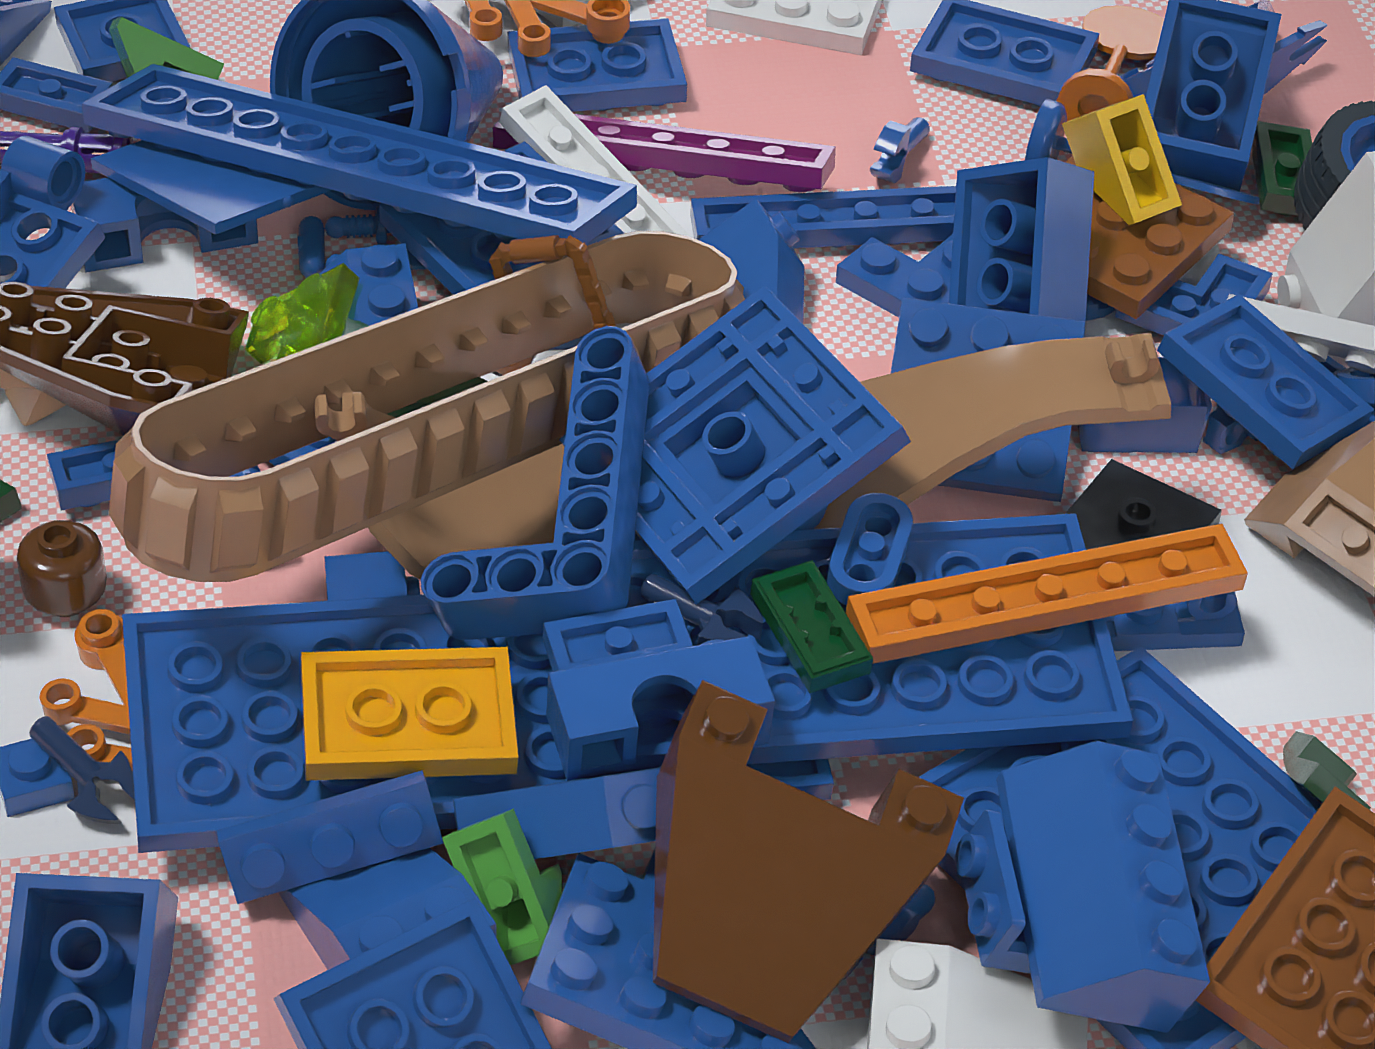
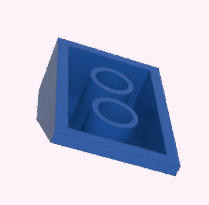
(1210, 86)
(376, 903)
(86, 962)

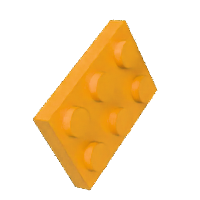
(408, 713)

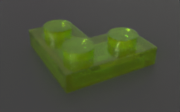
(303, 316)

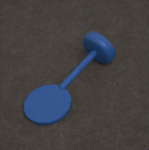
(1048, 140)

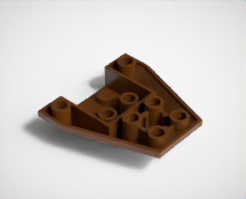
(115, 350)

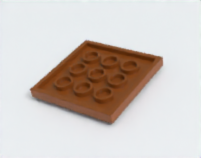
(1305, 947)

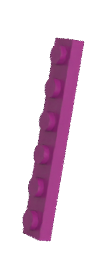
(706, 152)

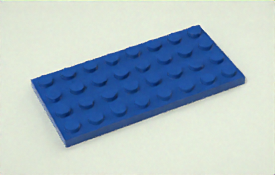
(976, 695)

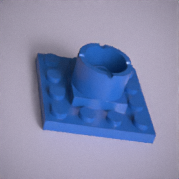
(750, 442)

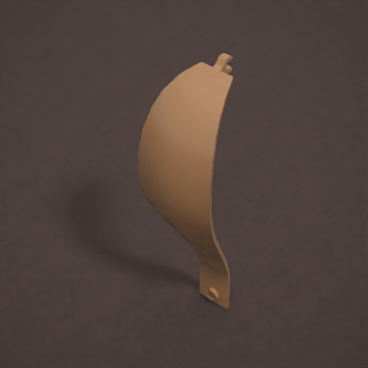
(948, 408)

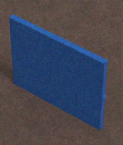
(200, 190)

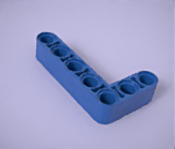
(594, 535)

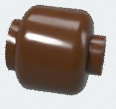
(61, 568)

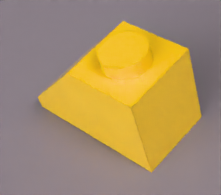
(1125, 159)

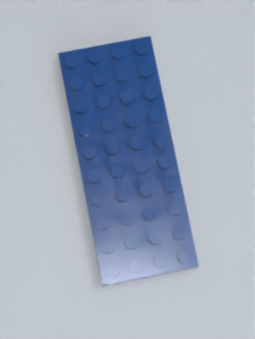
(224, 713)

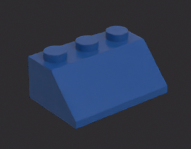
(1023, 238)

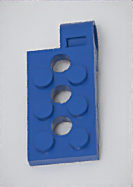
(35, 193)

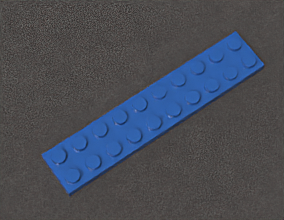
(360, 156)

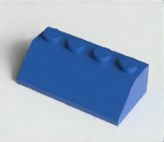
(1103, 886)

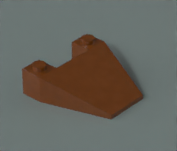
(769, 887)

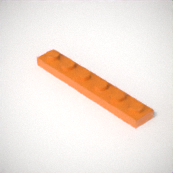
(1046, 593)

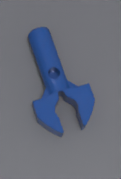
(895, 143)

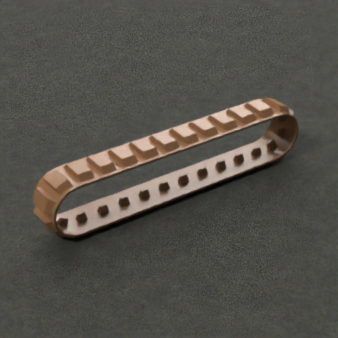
(176, 461)

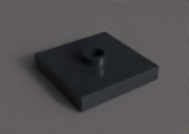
(1133, 506)

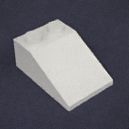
(1335, 257)
(949, 1001)

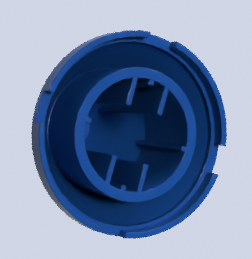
(387, 64)

